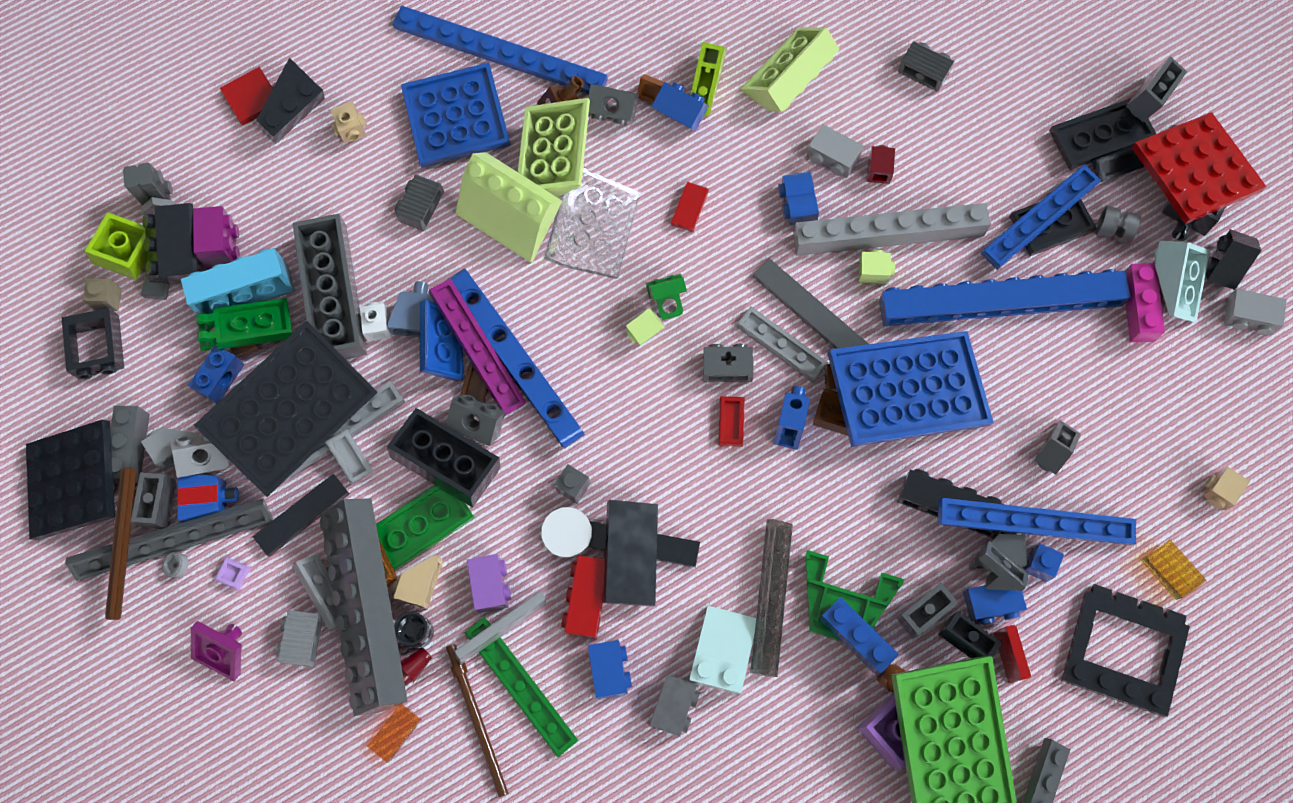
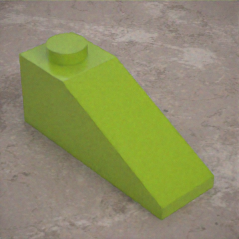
(708, 72)

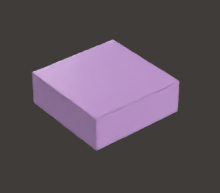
(232, 573)

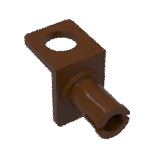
(561, 94)

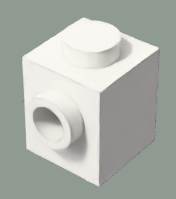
(375, 321)

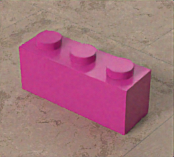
(1144, 306)

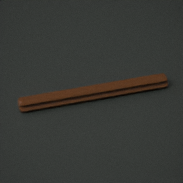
(120, 544)

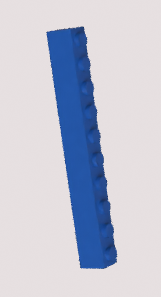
(1004, 298)

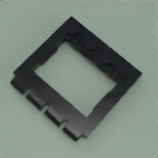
(1114, 684)

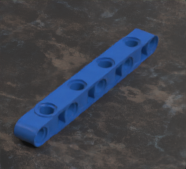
(518, 362)

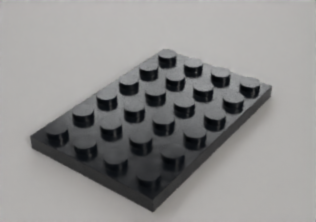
(286, 408)

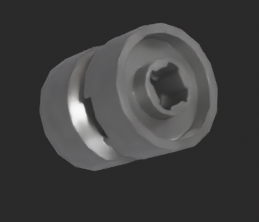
(1119, 225)

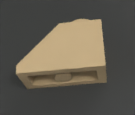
(418, 583)

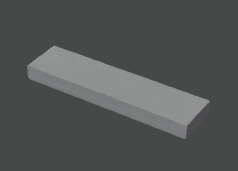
(781, 344)
(500, 627)

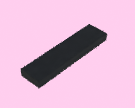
(300, 515)

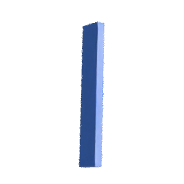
(1040, 217)

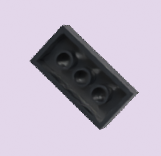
(444, 457)

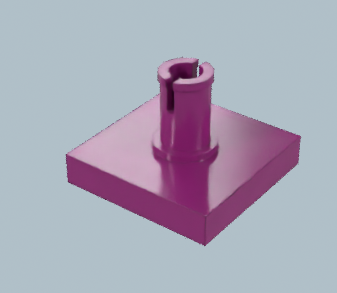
(217, 650)

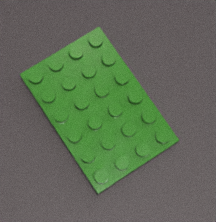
(954, 733)

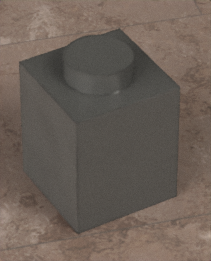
(572, 484)

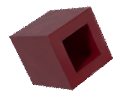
(881, 164)

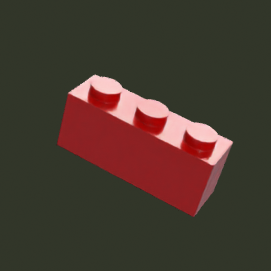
(585, 598)

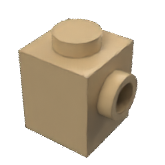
(1225, 488)

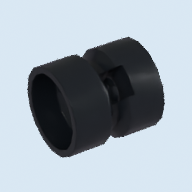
(413, 630)

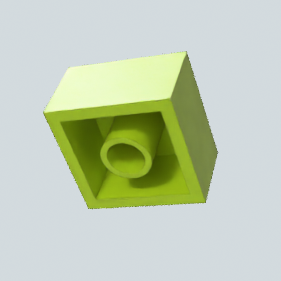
(118, 246)

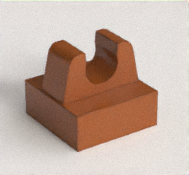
(649, 88)

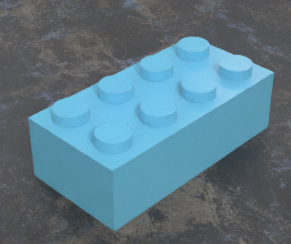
(239, 282)

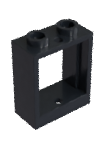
(86, 322)

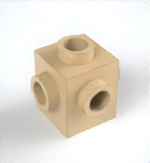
(348, 122)

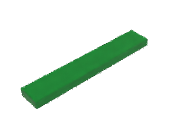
(525, 692)

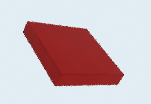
(248, 95)
(1012, 654)

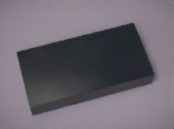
(1116, 164)

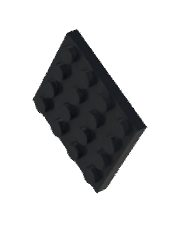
(70, 480)

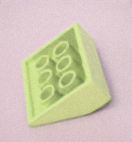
(554, 145)
(506, 205)

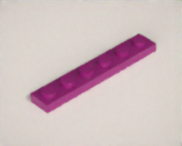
(477, 347)

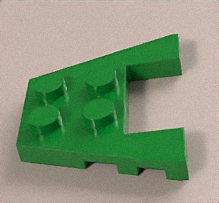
(823, 595)

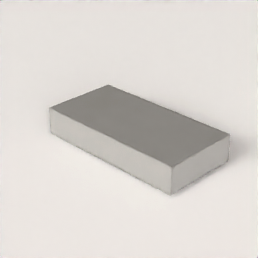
(349, 456)

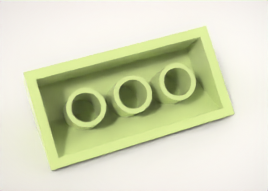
(791, 68)

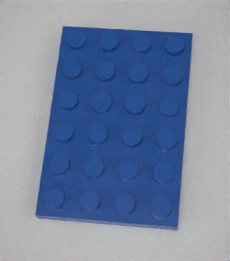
(909, 388)

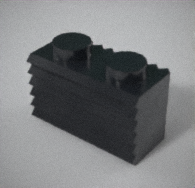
(968, 636)

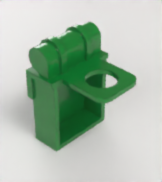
(664, 289)

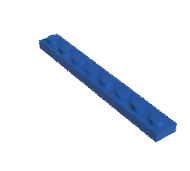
(1036, 521)

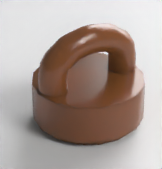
(885, 677)

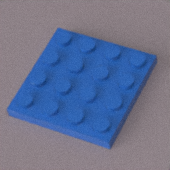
(455, 115)

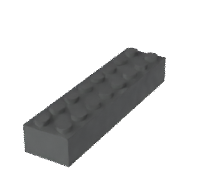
(362, 607)

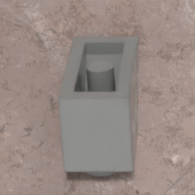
(159, 446)

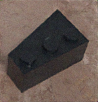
(288, 102)

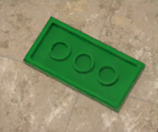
(421, 525)

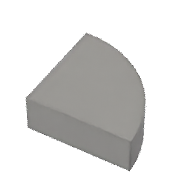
(154, 201)

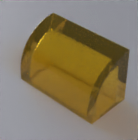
(1173, 569)

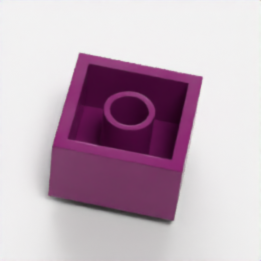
(214, 236)

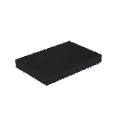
(1069, 226)

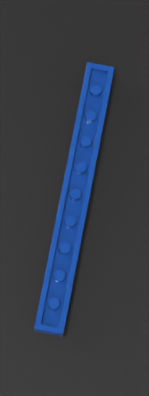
(494, 49)

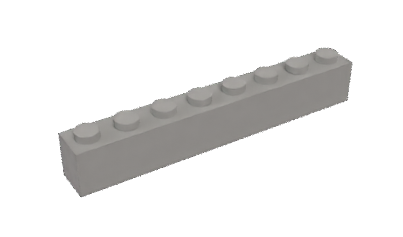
(891, 229)

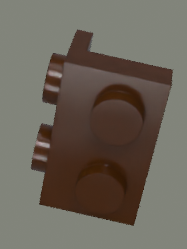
(829, 413)

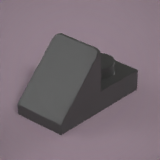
(1005, 572)

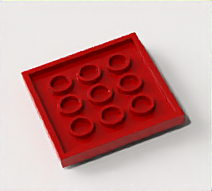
(1198, 167)

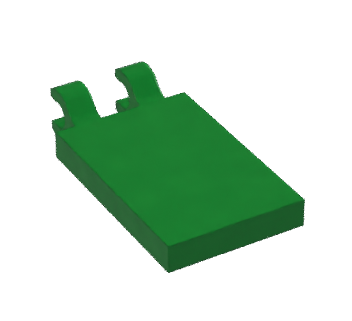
(245, 324)

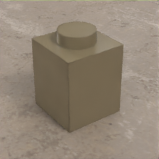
(102, 294)

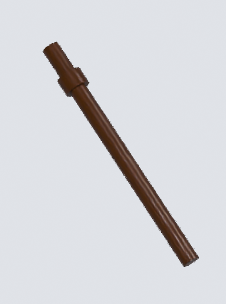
(460, 672)

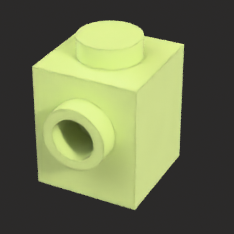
(875, 267)
(644, 327)

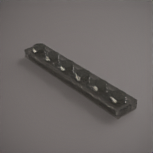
(771, 598)

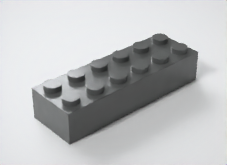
(330, 283)

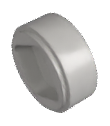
(175, 565)

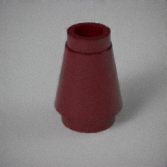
(414, 665)

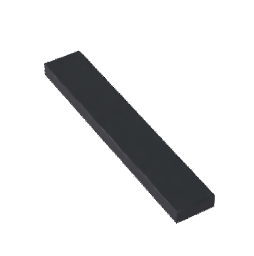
(669, 548)

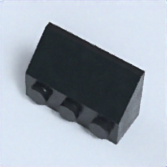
(169, 243)

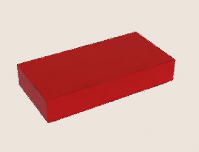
(690, 206)
(731, 421)

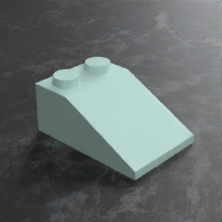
(1181, 276)
(723, 650)

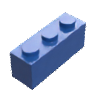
(858, 636)

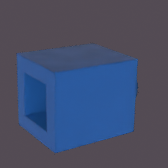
(1043, 562)

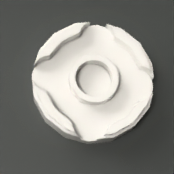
(566, 532)

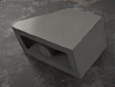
(1057, 448)
(1011, 544)

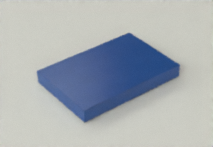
(439, 348)

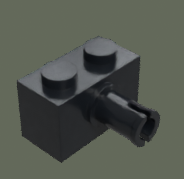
(1201, 225)
(1232, 259)

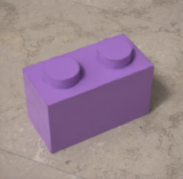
(488, 583)

